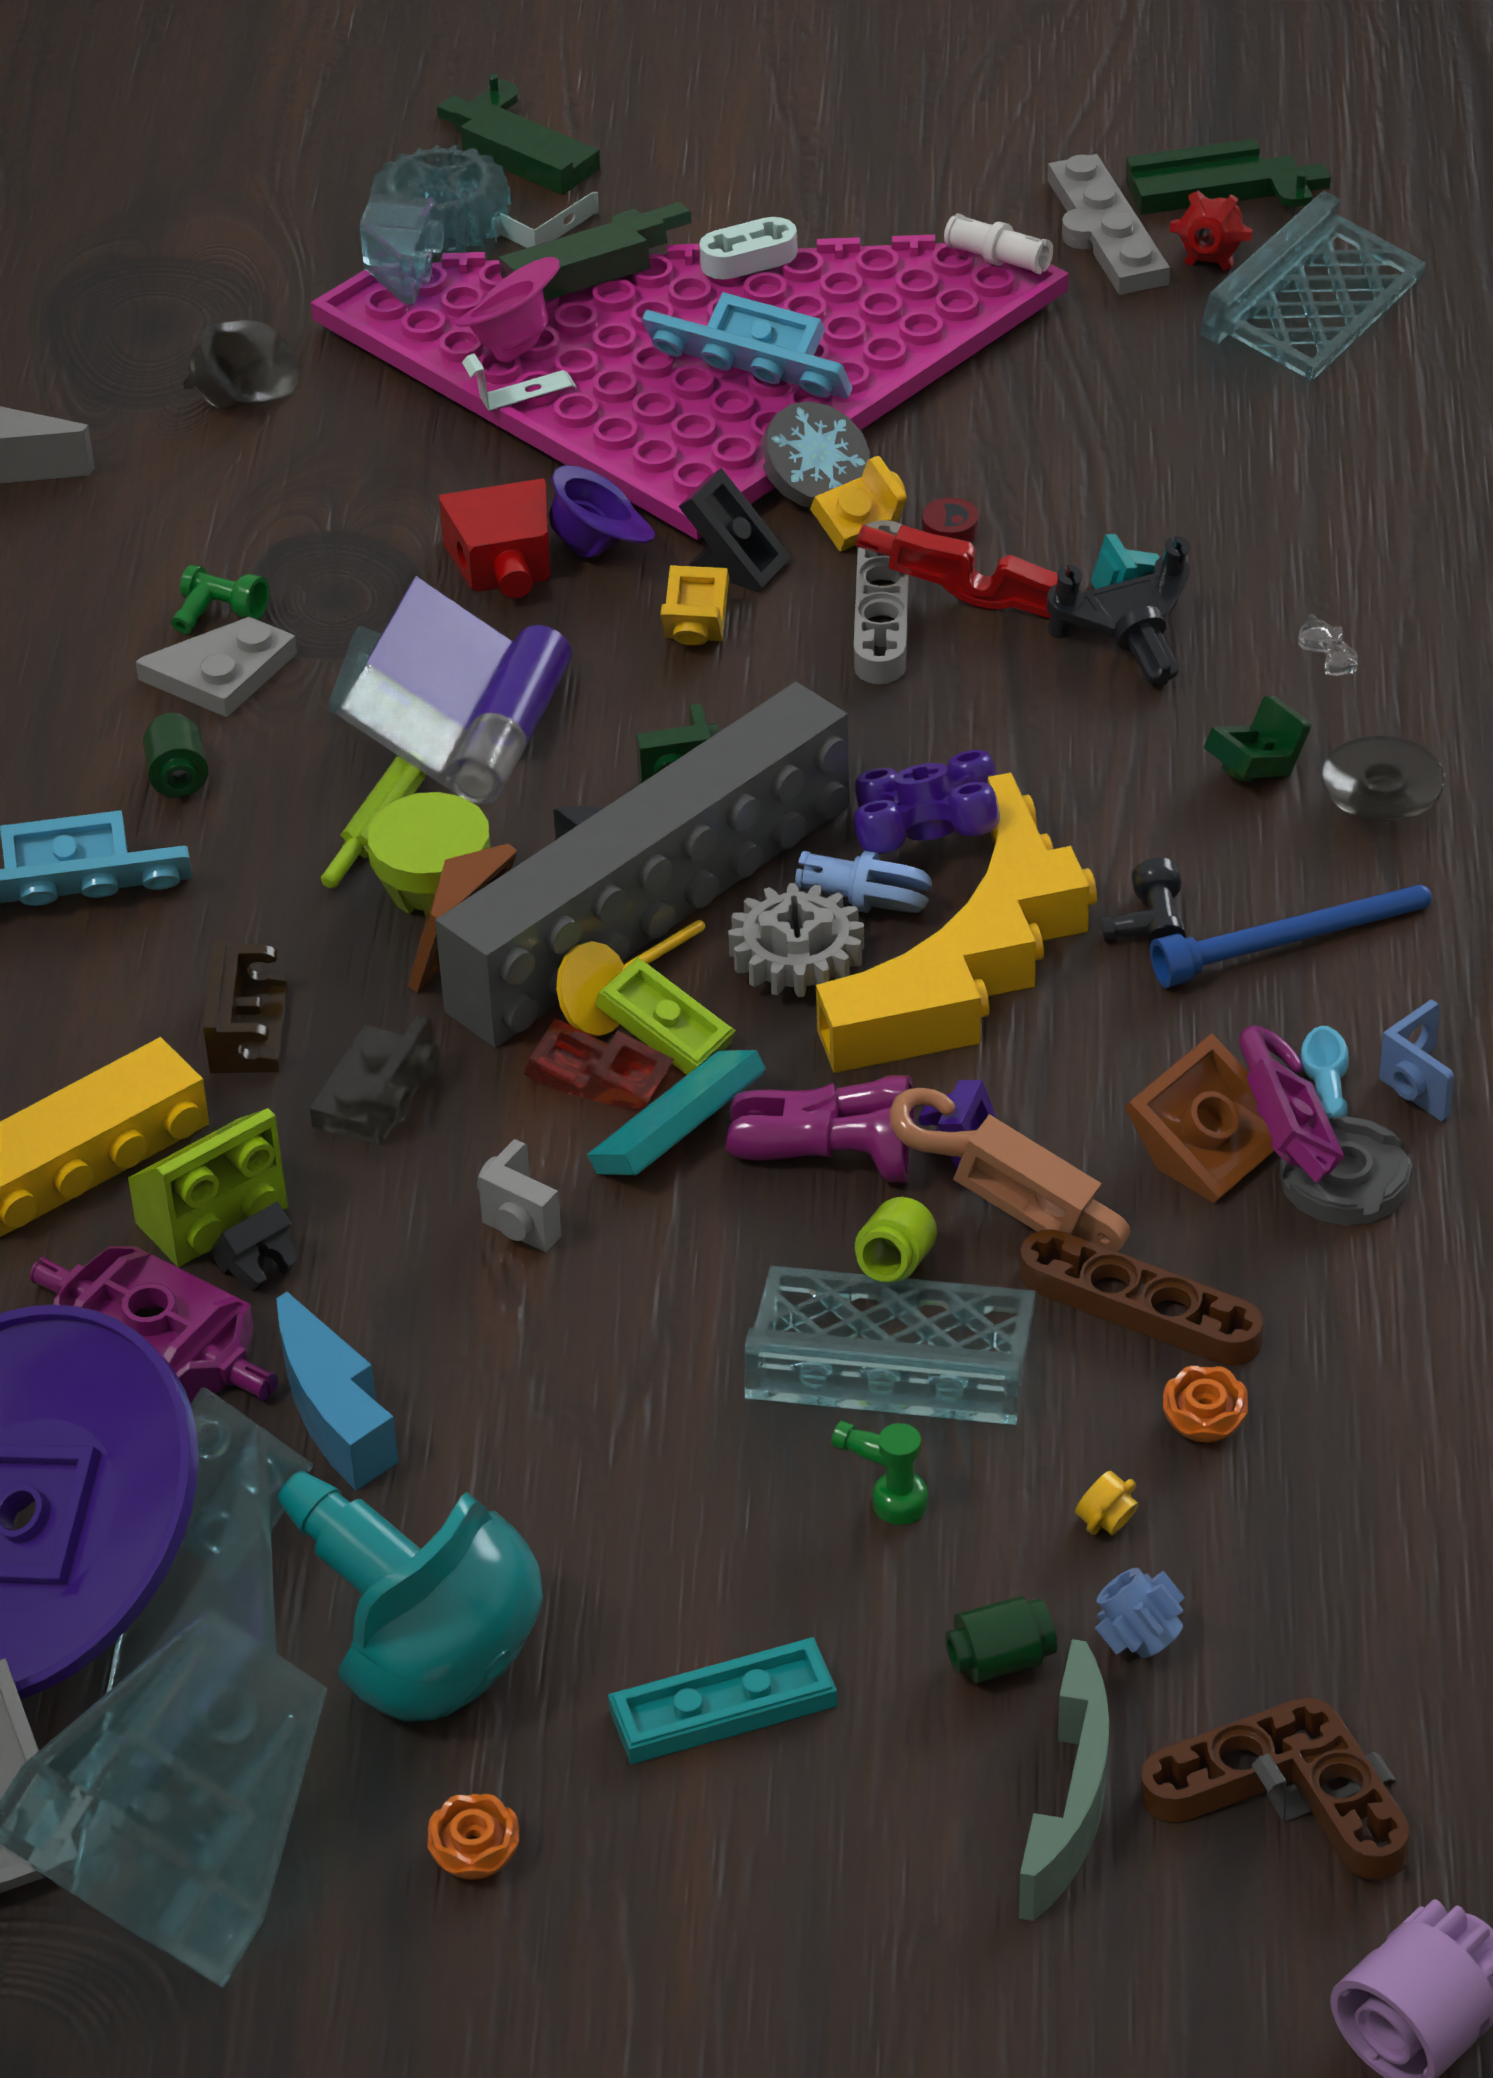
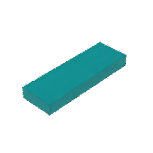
(676, 1112)
(722, 1700)

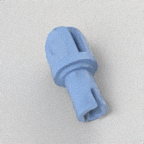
(866, 881)

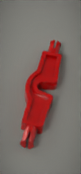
(952, 565)

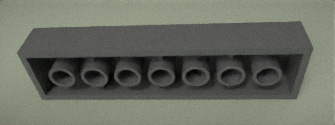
(645, 860)

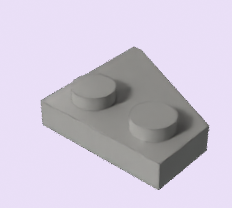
(221, 665)

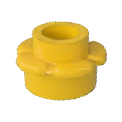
(1107, 1504)

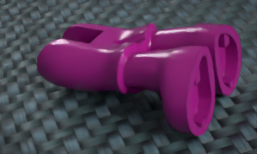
(820, 1123)

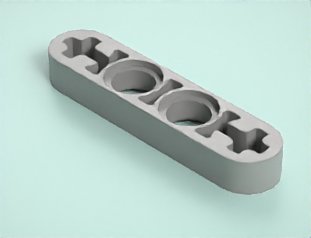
(880, 601)

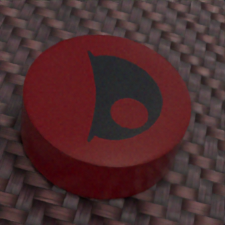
(951, 519)

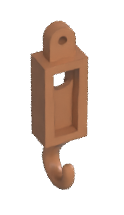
(1013, 1172)

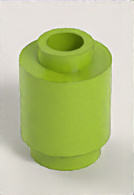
(895, 1239)

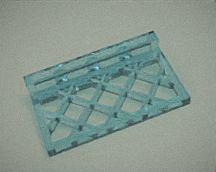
(1280, 268)
(886, 1370)

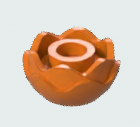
(1205, 1403)
(469, 1817)

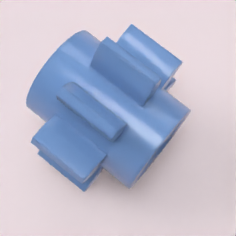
(1139, 1612)

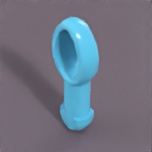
(1326, 1062)

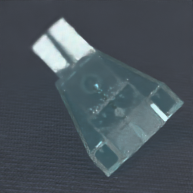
(190, 1767)

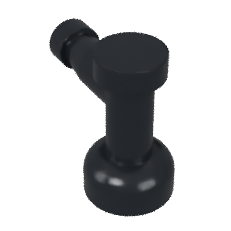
(1155, 883)

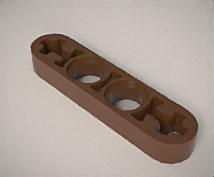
(1080, 1263)

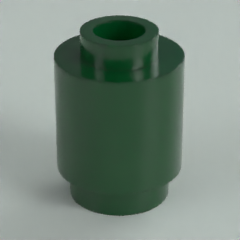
(175, 755)
(1001, 1638)

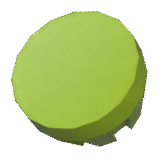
(416, 837)

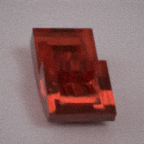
(612, 1074)

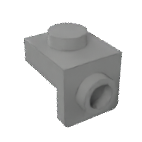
(516, 1202)

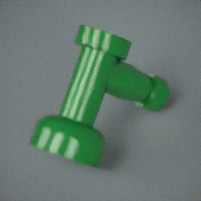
(246, 595)
(899, 1494)

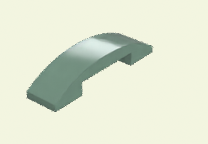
(1058, 1844)

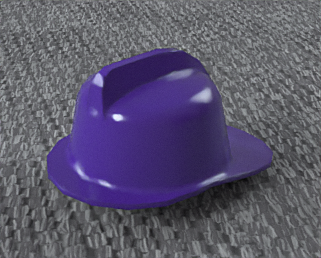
(593, 513)

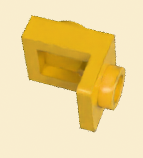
(695, 604)

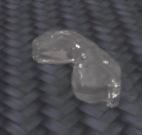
(1321, 637)

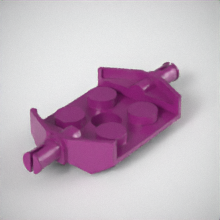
(199, 1332)

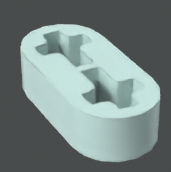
(748, 248)

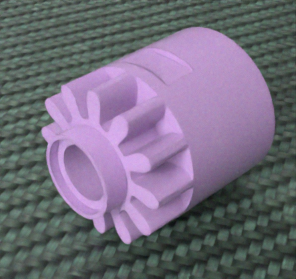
(1419, 1994)

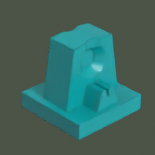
(1119, 564)

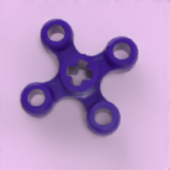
(926, 802)

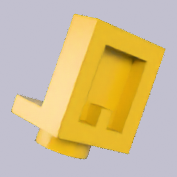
(862, 501)

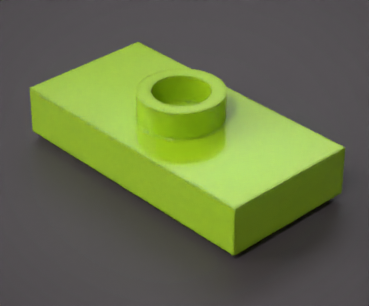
(664, 1016)

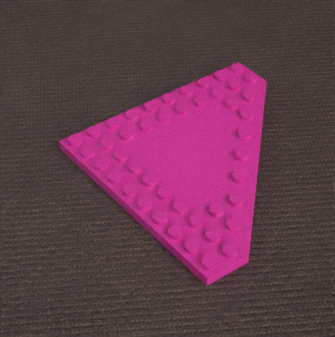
(670, 421)

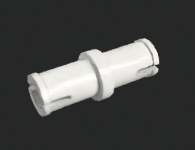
(998, 243)

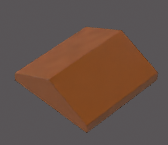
(458, 881)
(1202, 1121)

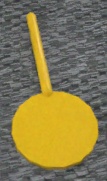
(593, 966)

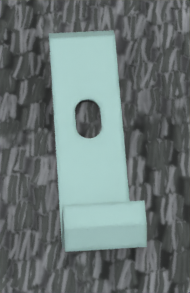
(552, 228)
(516, 392)

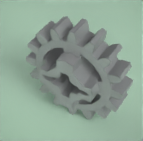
(796, 939)

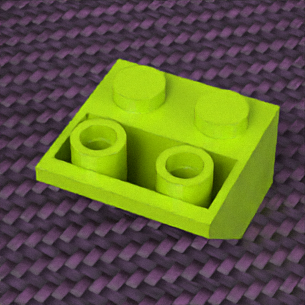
(210, 1186)

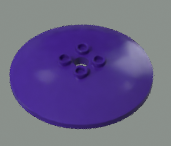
(111, 1460)

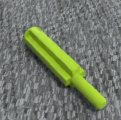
(397, 782)

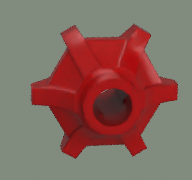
(1211, 230)

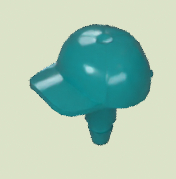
(431, 1618)

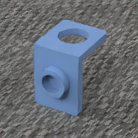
(1411, 1068)

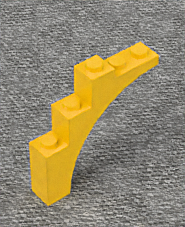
(942, 986)

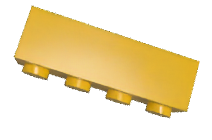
(96, 1130)

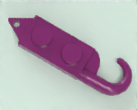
(1289, 1104)

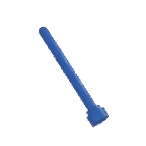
(1179, 958)

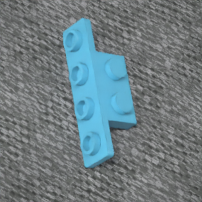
(757, 339)
(81, 857)

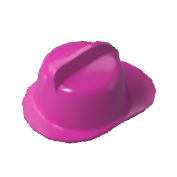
(513, 311)

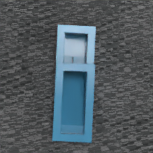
(335, 1396)

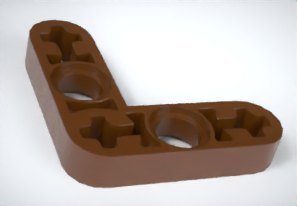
(1303, 1762)

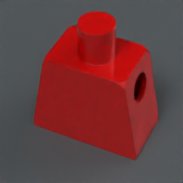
(499, 536)

